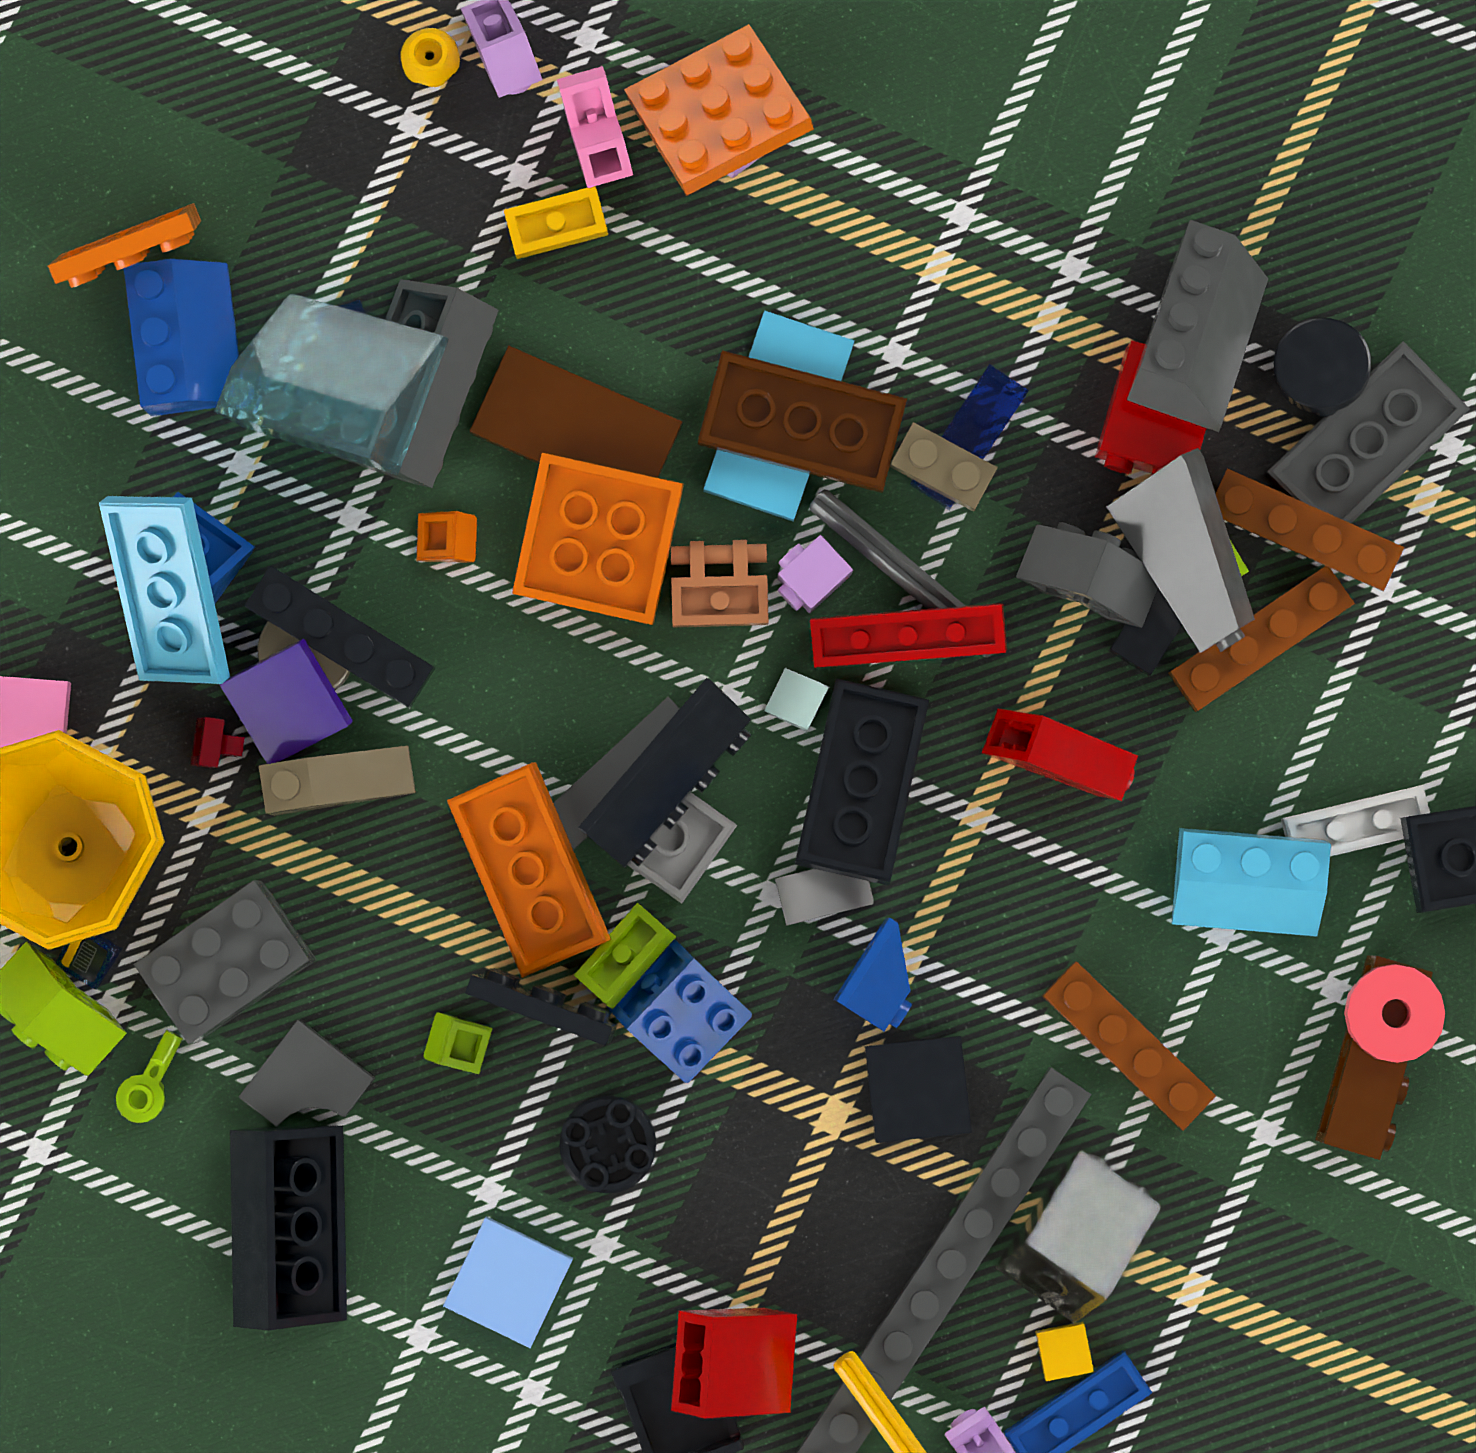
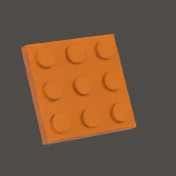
(718, 109)
(125, 246)
(597, 538)

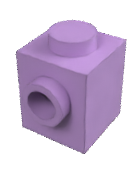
(811, 574)

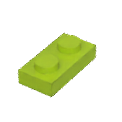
(626, 957)

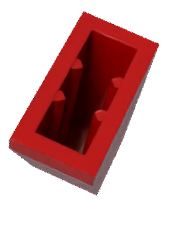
(1060, 753)

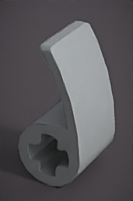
(820, 894)

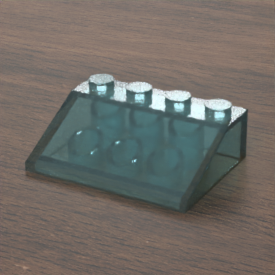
(334, 381)

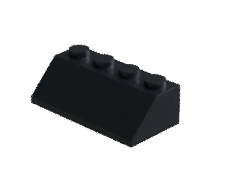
(666, 774)
(288, 1226)

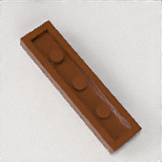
(1307, 530)
(1266, 637)
(1128, 1045)

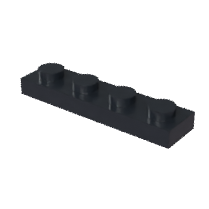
(340, 637)

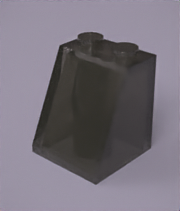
(1079, 1237)

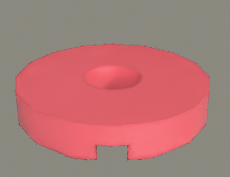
(1423, 1018)

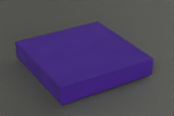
(286, 702)

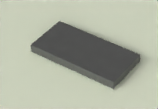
(1372, 441)

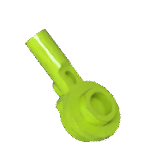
(143, 1095)

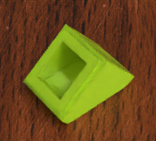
(457, 1043)

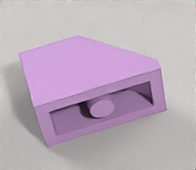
(502, 46)

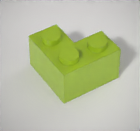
(55, 1012)

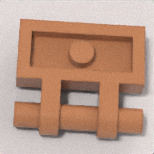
(722, 599)

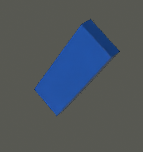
(1080, 1408)

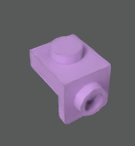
(977, 1433)

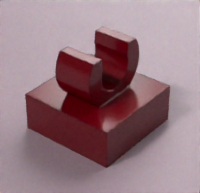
(211, 743)

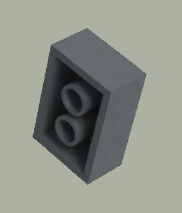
(225, 962)

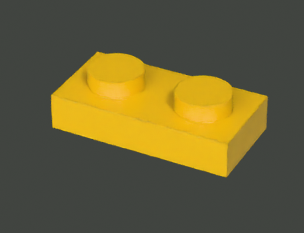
(556, 222)

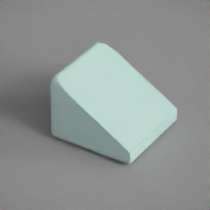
(796, 699)

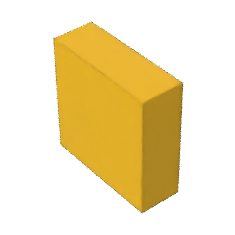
(1064, 1351)

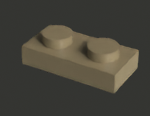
(943, 467)

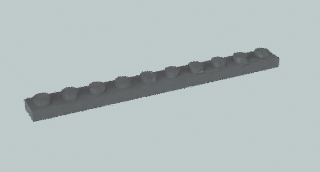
(953, 1258)

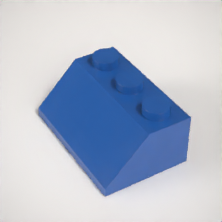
(181, 333)

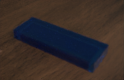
(981, 419)

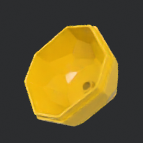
(62, 792)

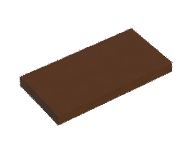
(555, 412)
(802, 421)

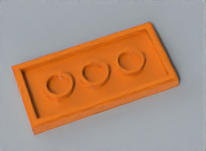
(528, 869)

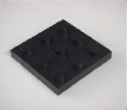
(542, 1005)

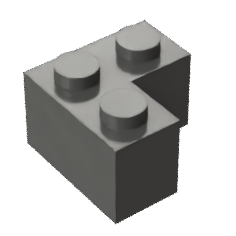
(1089, 572)

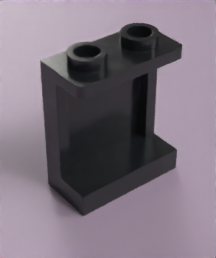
(648, 1393)

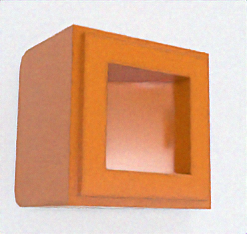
(446, 537)

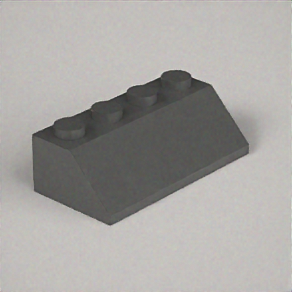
(468, 327)
(1200, 328)

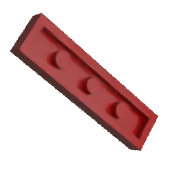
(908, 635)

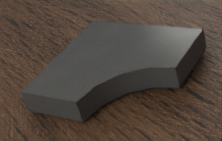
(303, 1075)

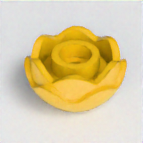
(433, 71)

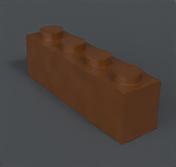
(1365, 1088)

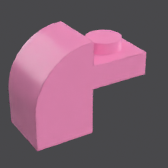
(594, 127)

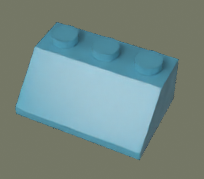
(1250, 882)

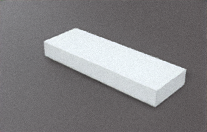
(1359, 822)

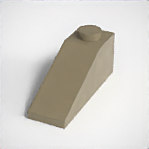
(336, 780)

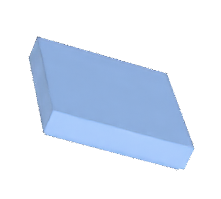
(508, 1282)

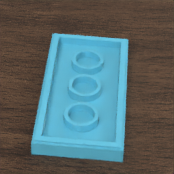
(759, 483)
(165, 589)

